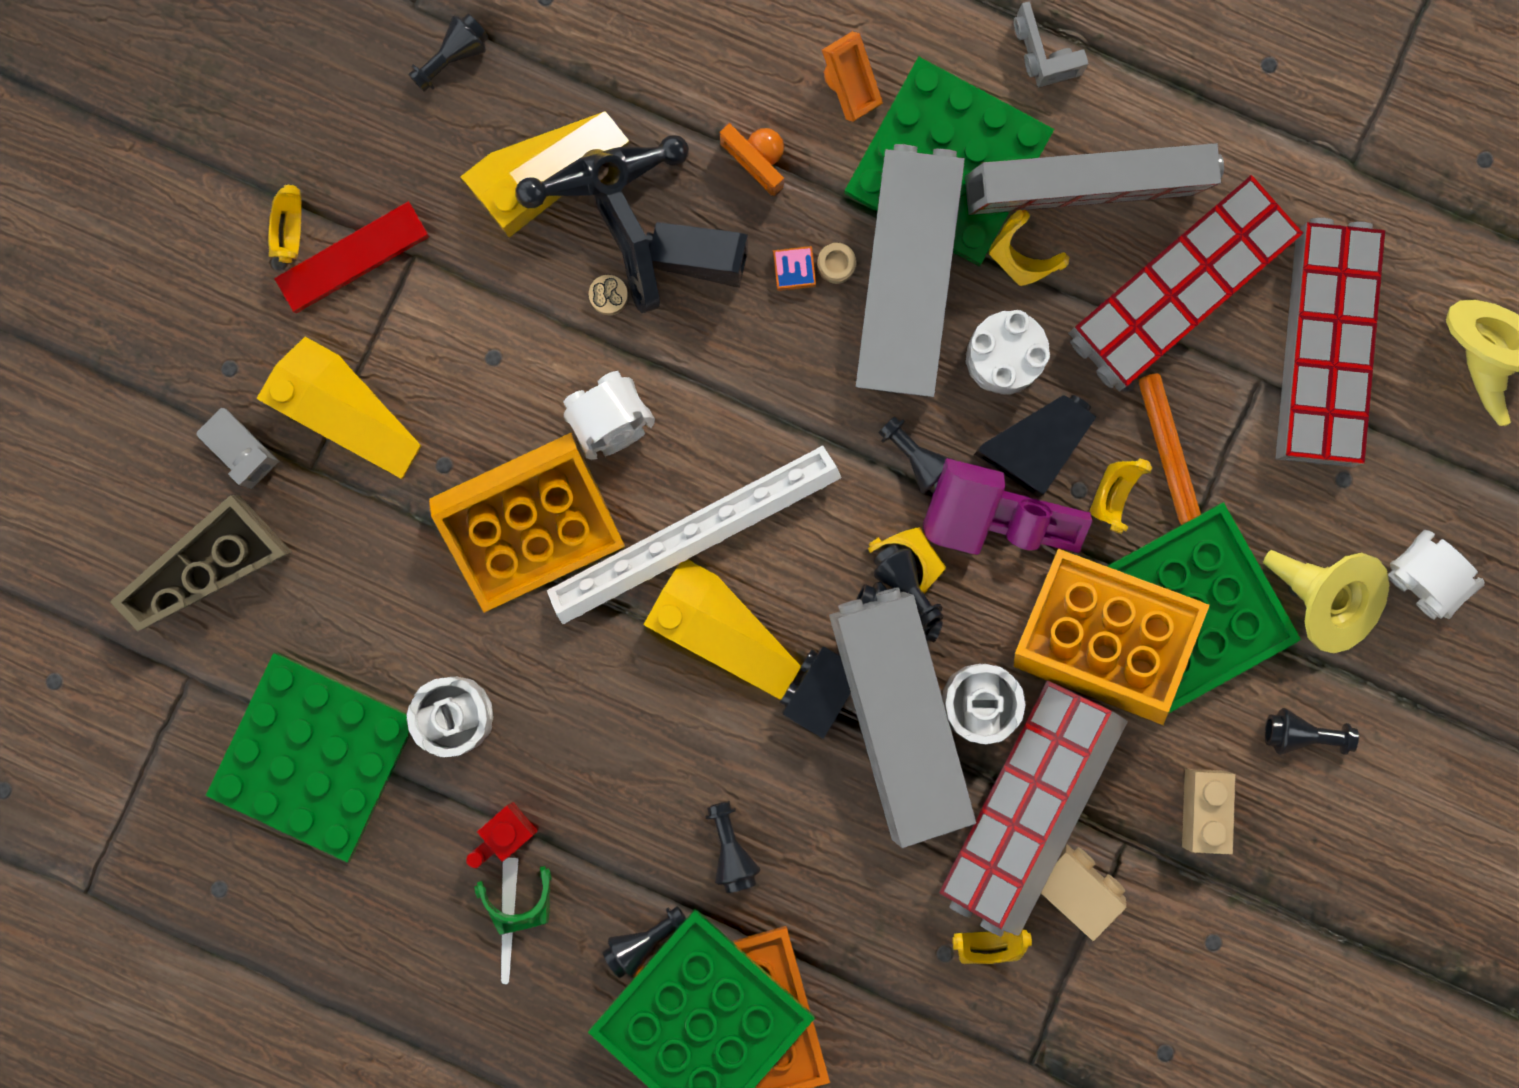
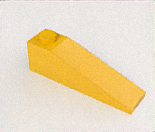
(497, 174)
(333, 401)
(713, 623)

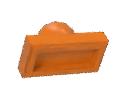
(851, 76)
(756, 155)

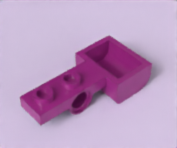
(973, 501)

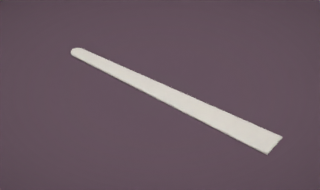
(509, 882)

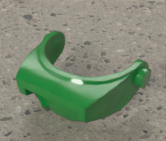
(511, 923)

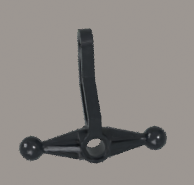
(624, 166)

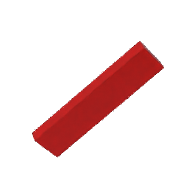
(351, 257)

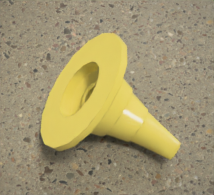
(1491, 349)
(1339, 599)

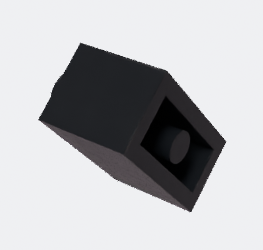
(819, 693)

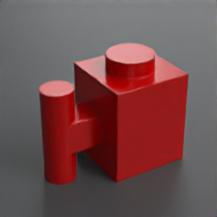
(502, 835)

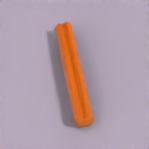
(1169, 447)

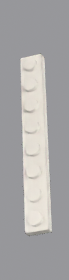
(693, 534)

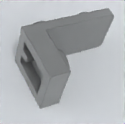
(1062, 63)
(237, 448)

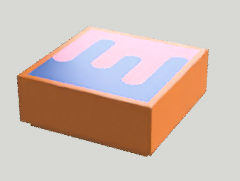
(794, 268)

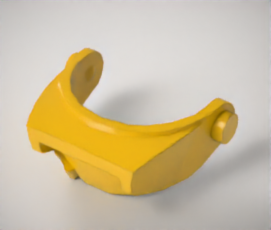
(289, 203)
(1018, 267)
(1128, 474)
(922, 548)
(1014, 945)

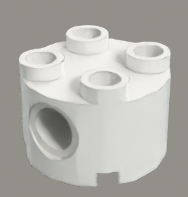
(1007, 352)
(607, 415)
(1435, 575)
(983, 703)
(450, 716)

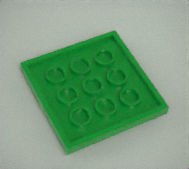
(951, 114)
(1215, 566)
(311, 757)
(701, 1015)

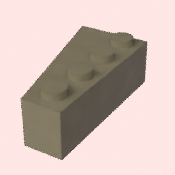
(207, 559)

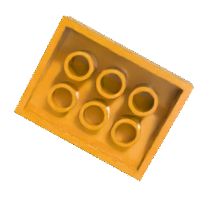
(526, 522)
(1110, 636)

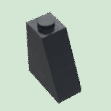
(699, 252)
(1039, 444)

